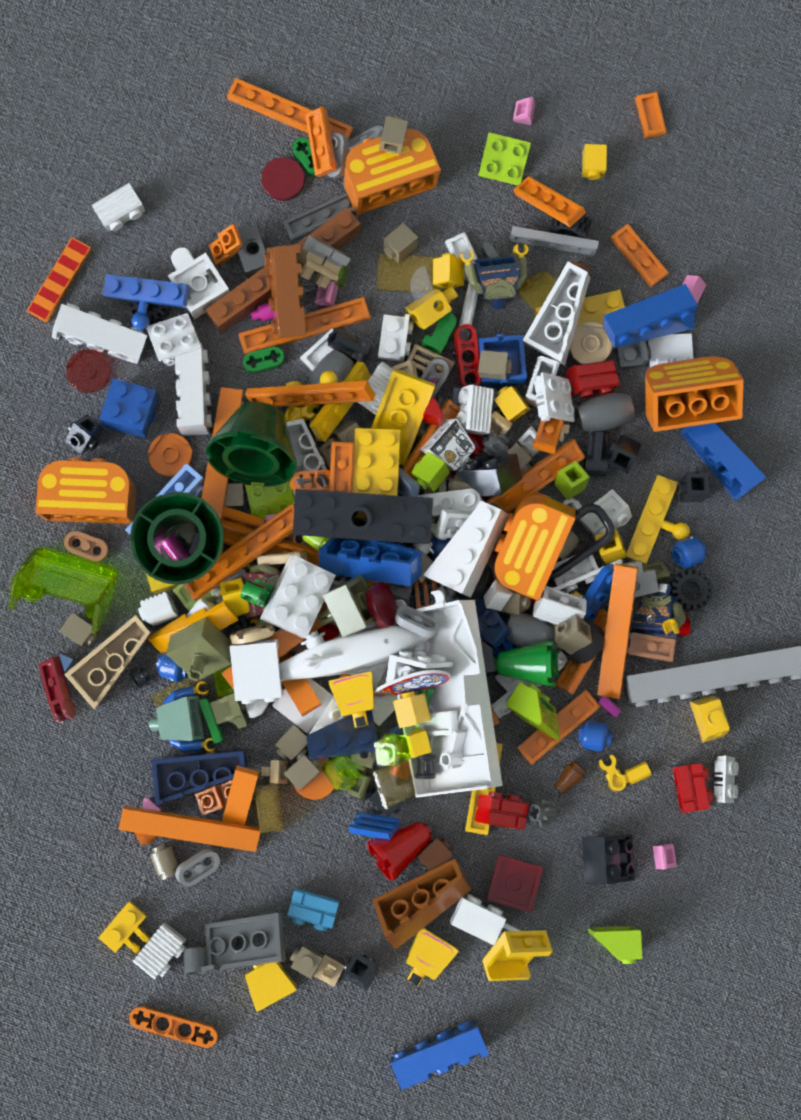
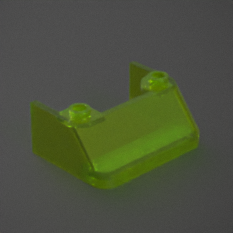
(68, 579)

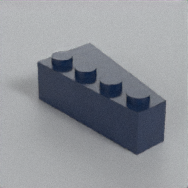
(192, 772)

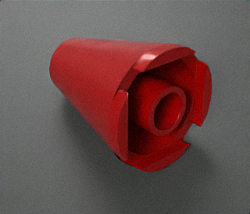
(397, 853)

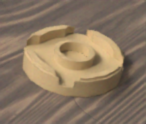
(590, 343)
(252, 634)

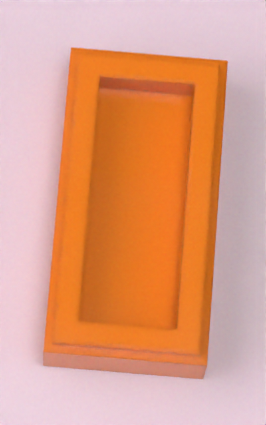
(650, 115)

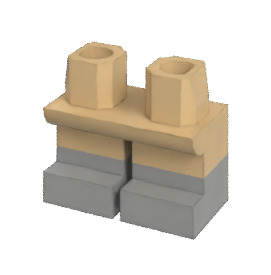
(323, 259)

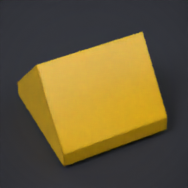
(418, 742)

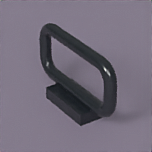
(594, 547)

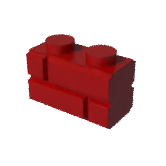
(592, 378)
(692, 787)
(501, 811)

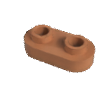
(87, 546)

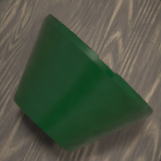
(254, 446)
(158, 517)

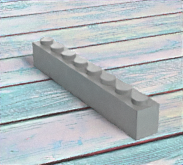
(714, 675)

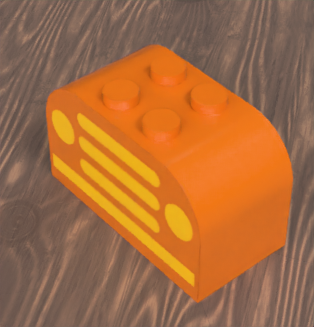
(378, 177)
(693, 393)
(85, 492)
(532, 544)

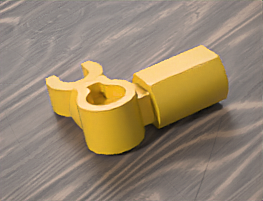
(299, 412)
(632, 775)

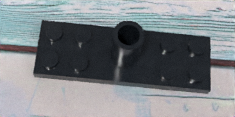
(389, 516)

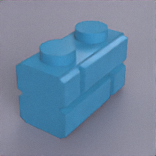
(313, 909)

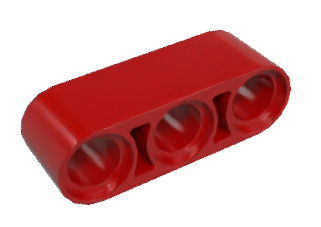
(471, 346)

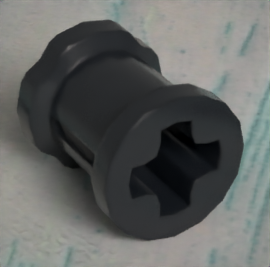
(421, 773)

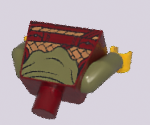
(267, 575)

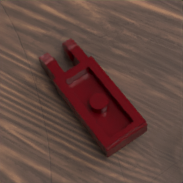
(56, 689)

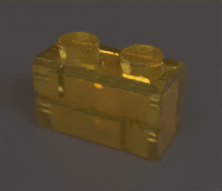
(269, 808)

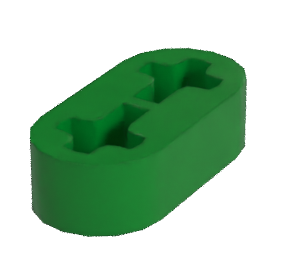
(304, 159)
(262, 355)

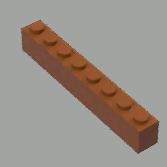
(254, 290)

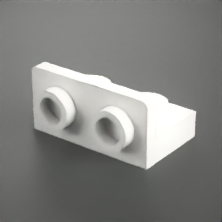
(394, 338)
(614, 507)
(449, 523)

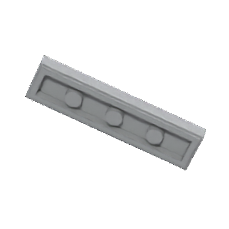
(554, 241)

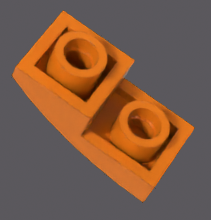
(226, 245)
(213, 798)

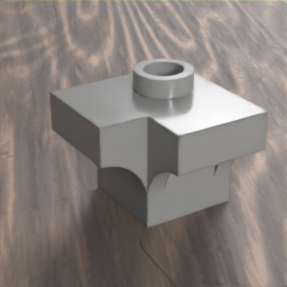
(646, 580)

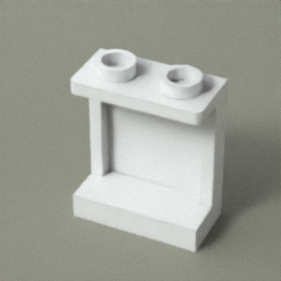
(256, 671)

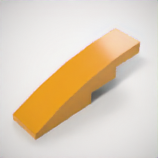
(219, 616)

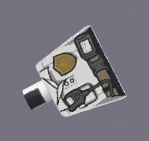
(450, 444)

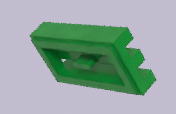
(215, 730)

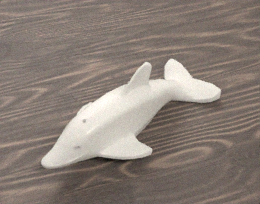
(351, 655)

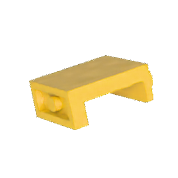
(513, 952)

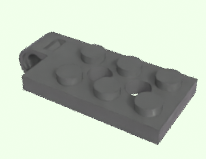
(221, 945)

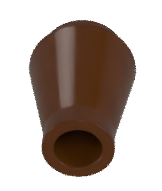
(571, 775)

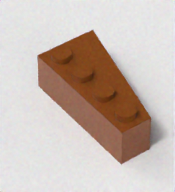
(285, 290)
(420, 901)

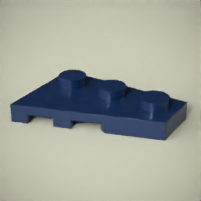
(491, 626)
(342, 739)

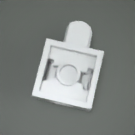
(201, 276)
(480, 920)

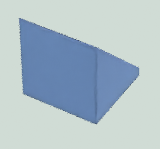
(66, 663)

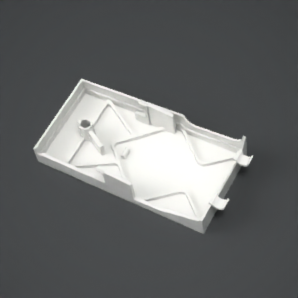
(470, 755)

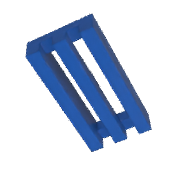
(372, 826)

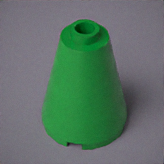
(530, 663)

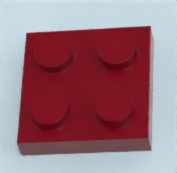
(514, 883)

